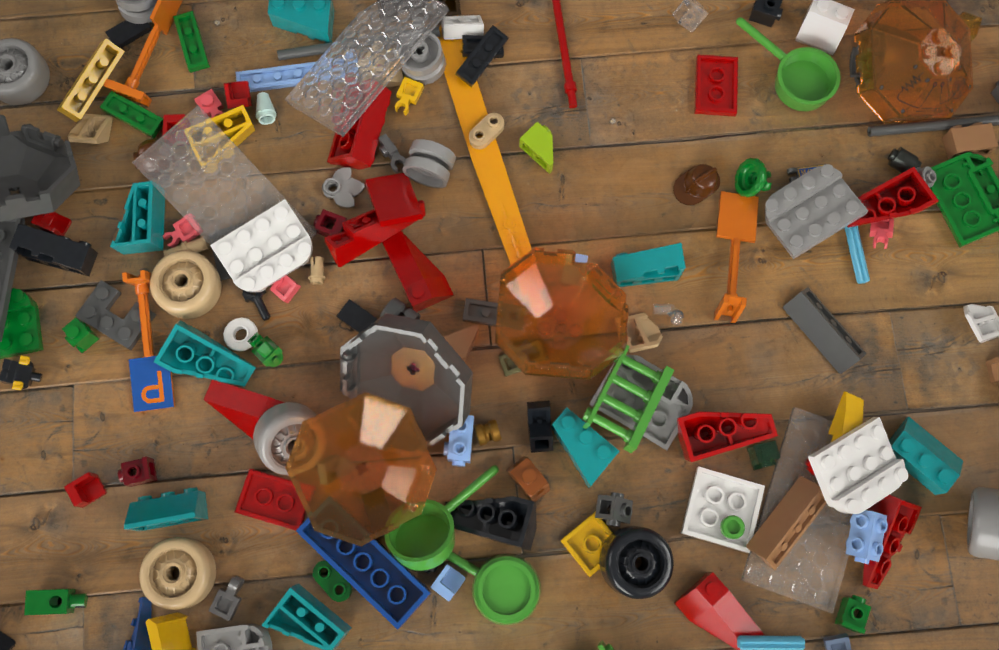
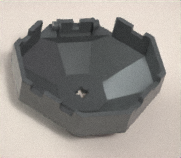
(36, 166)
(379, 362)

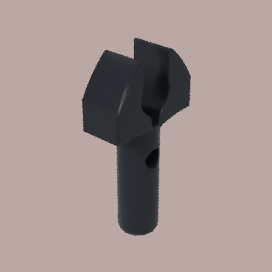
(258, 303)

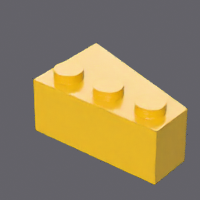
(235, 124)

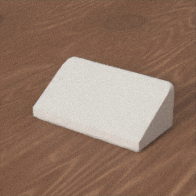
(455, 26)

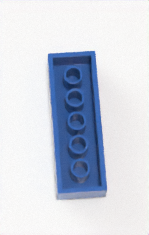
(372, 573)

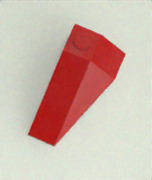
(239, 405)

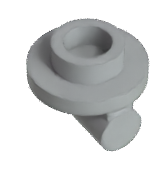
(928, 175)

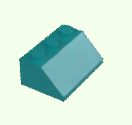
(926, 457)
(166, 510)

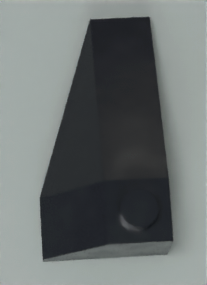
(499, 519)

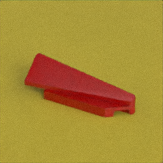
(362, 235)

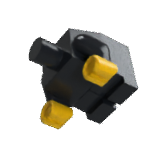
(19, 373)

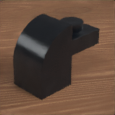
(539, 426)

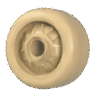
(199, 292)
(195, 579)

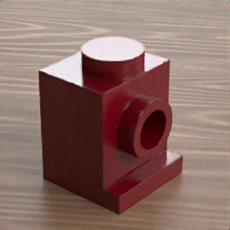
(327, 219)
(145, 472)

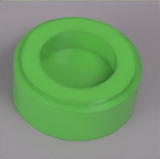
(732, 527)

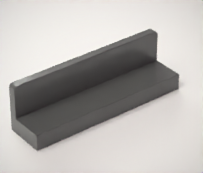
(824, 330)

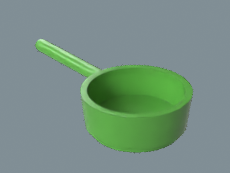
(804, 75)
(431, 536)
(503, 587)

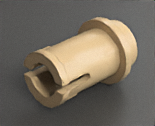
(316, 270)

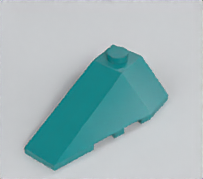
(198, 355)

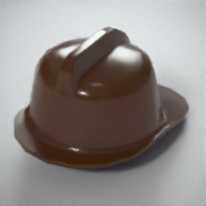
(696, 184)

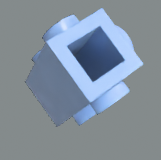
(460, 444)
(866, 536)

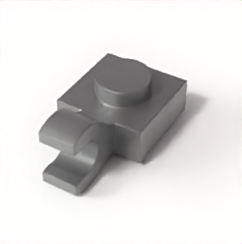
(389, 150)
(226, 601)

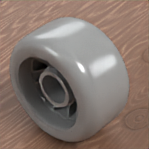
(22, 72)
(277, 433)
(983, 523)

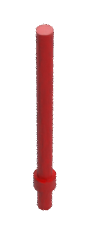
(569, 85)

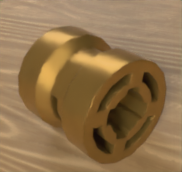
(487, 432)

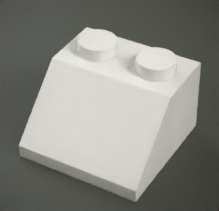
(824, 25)

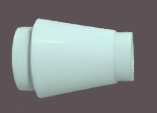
(264, 109)

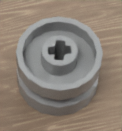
(136, 10)
(426, 62)
(429, 163)

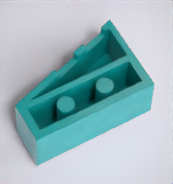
(305, 17)
(648, 266)
(584, 446)
(307, 619)

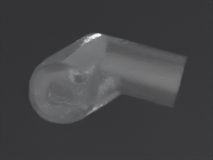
(670, 310)

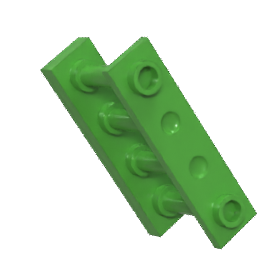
(641, 417)

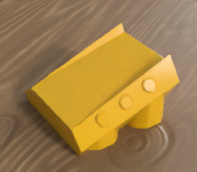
(169, 632)

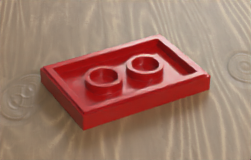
(716, 85)
(393, 199)
(271, 500)

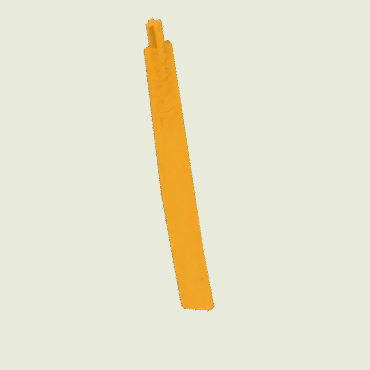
(486, 161)

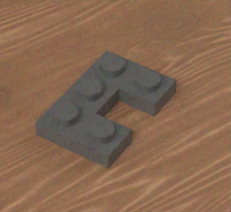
(97, 314)

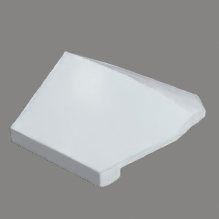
(983, 321)

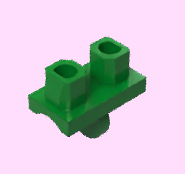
(266, 350)

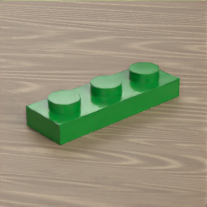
(191, 41)
(132, 114)

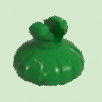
(752, 178)

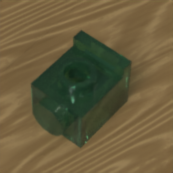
(763, 455)

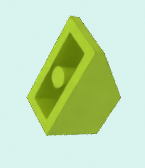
(539, 145)

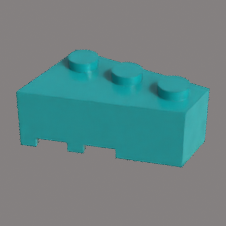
(143, 221)

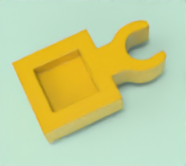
(408, 93)

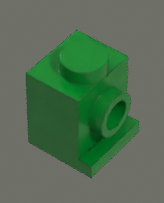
(80, 335)
(846, 618)

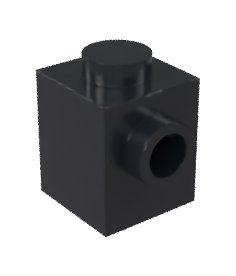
(766, 12)

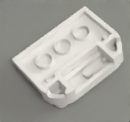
(265, 248)
(858, 468)

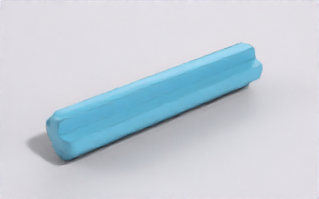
(857, 254)
(771, 643)

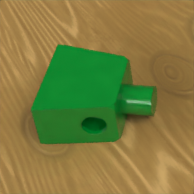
(47, 601)

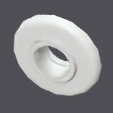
(231, 330)

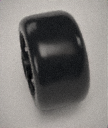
(619, 558)

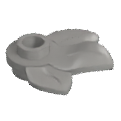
(346, 188)

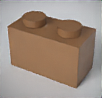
(976, 138)

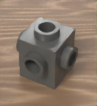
(614, 509)

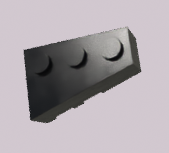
(53, 250)

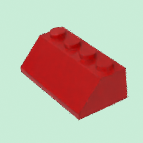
(360, 143)

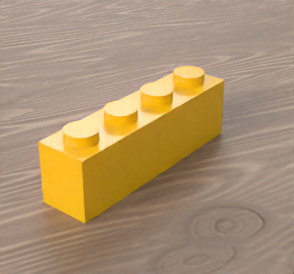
(90, 80)

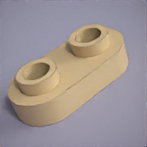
(487, 129)

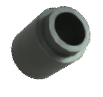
(903, 160)

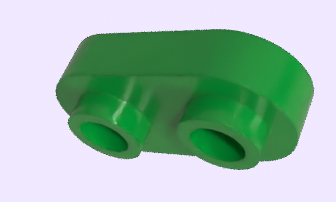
(331, 581)

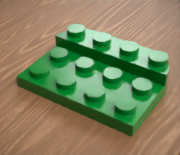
(968, 196)
(22, 326)

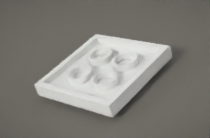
(719, 496)

